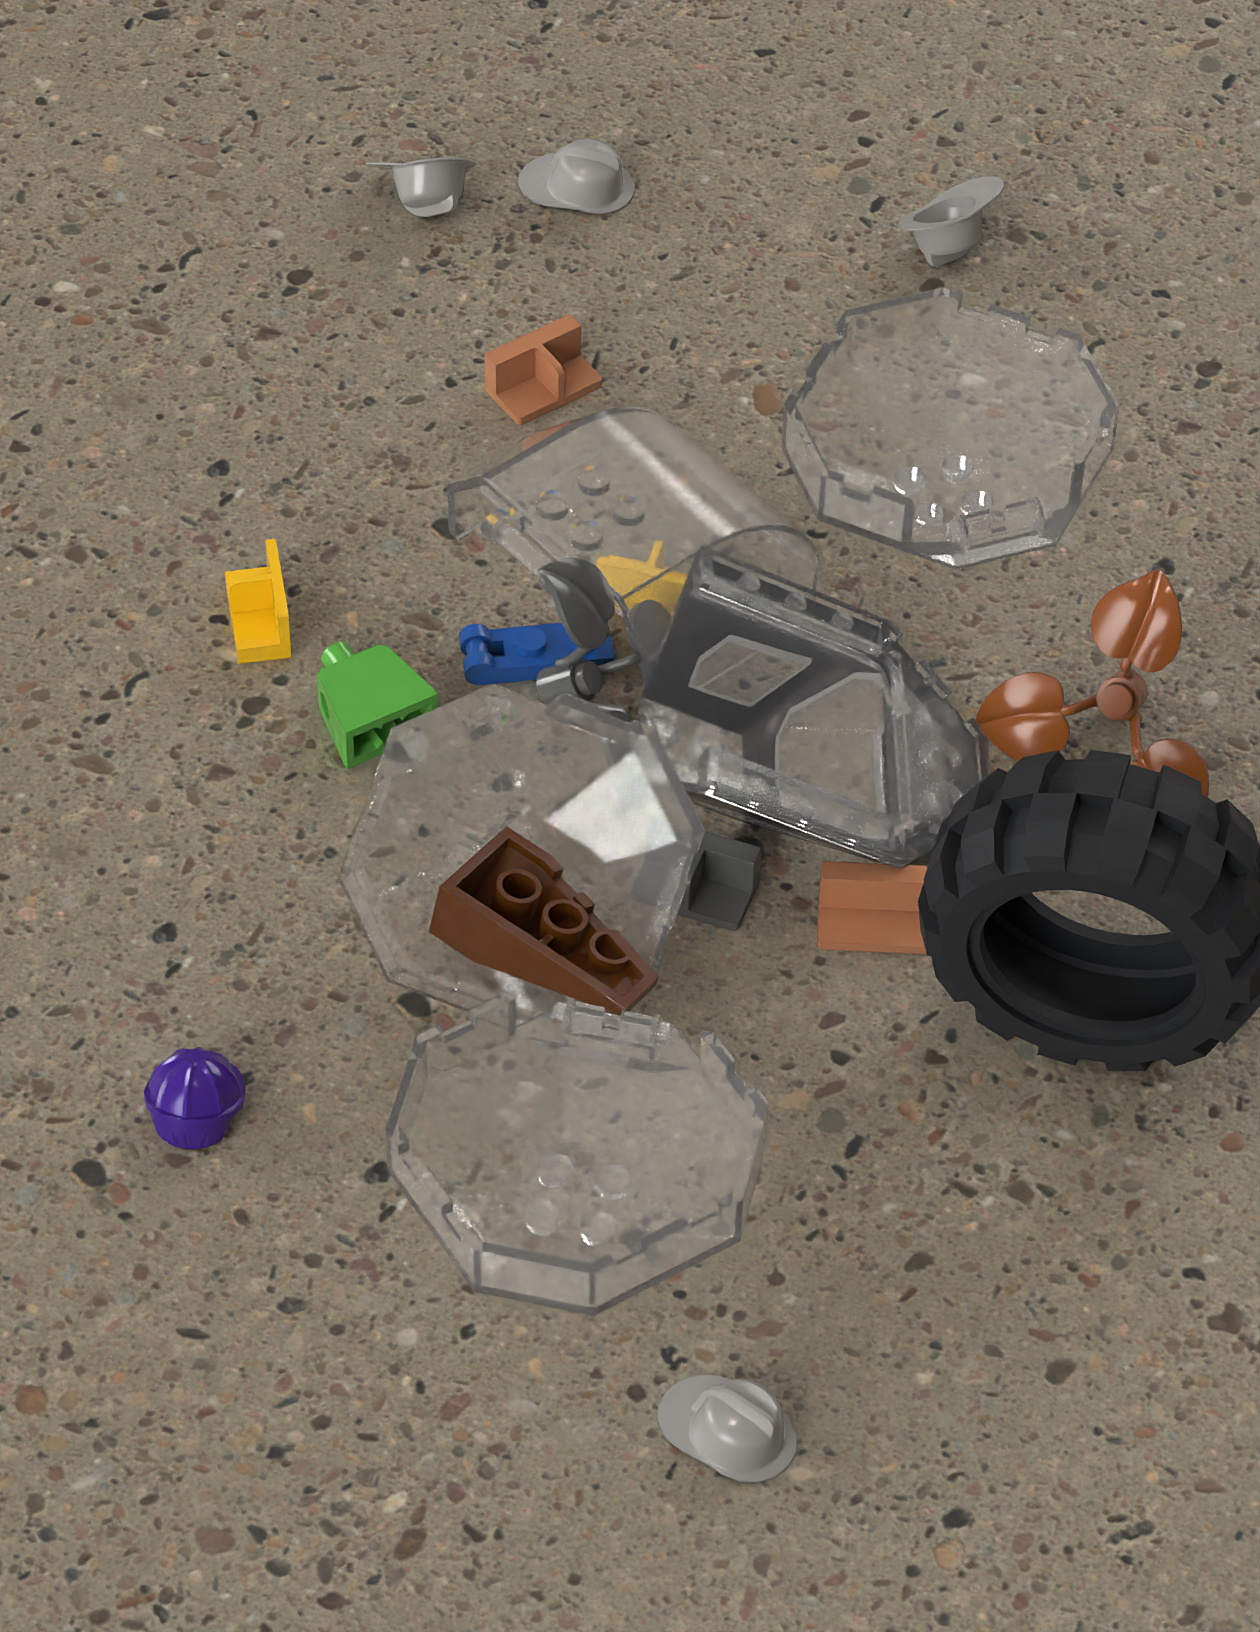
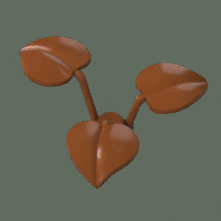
(1131, 623)

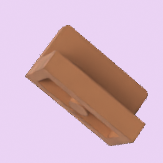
(870, 907)

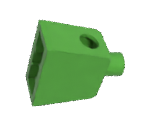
(367, 697)

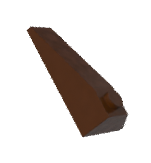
(526, 921)

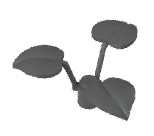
(584, 607)

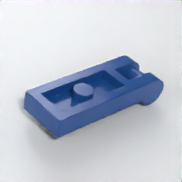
(523, 650)

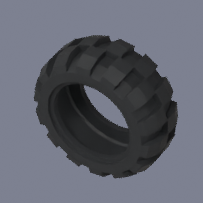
(1114, 835)

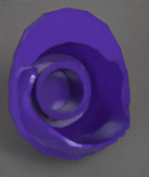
(194, 1097)

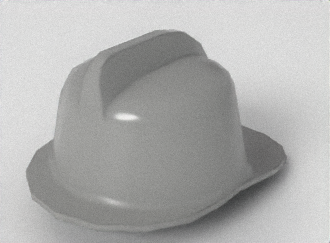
(578, 177)
(430, 184)
(953, 220)
(729, 1426)

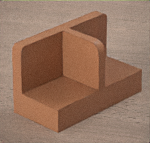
(540, 371)

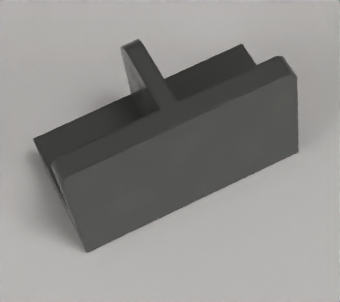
(721, 881)

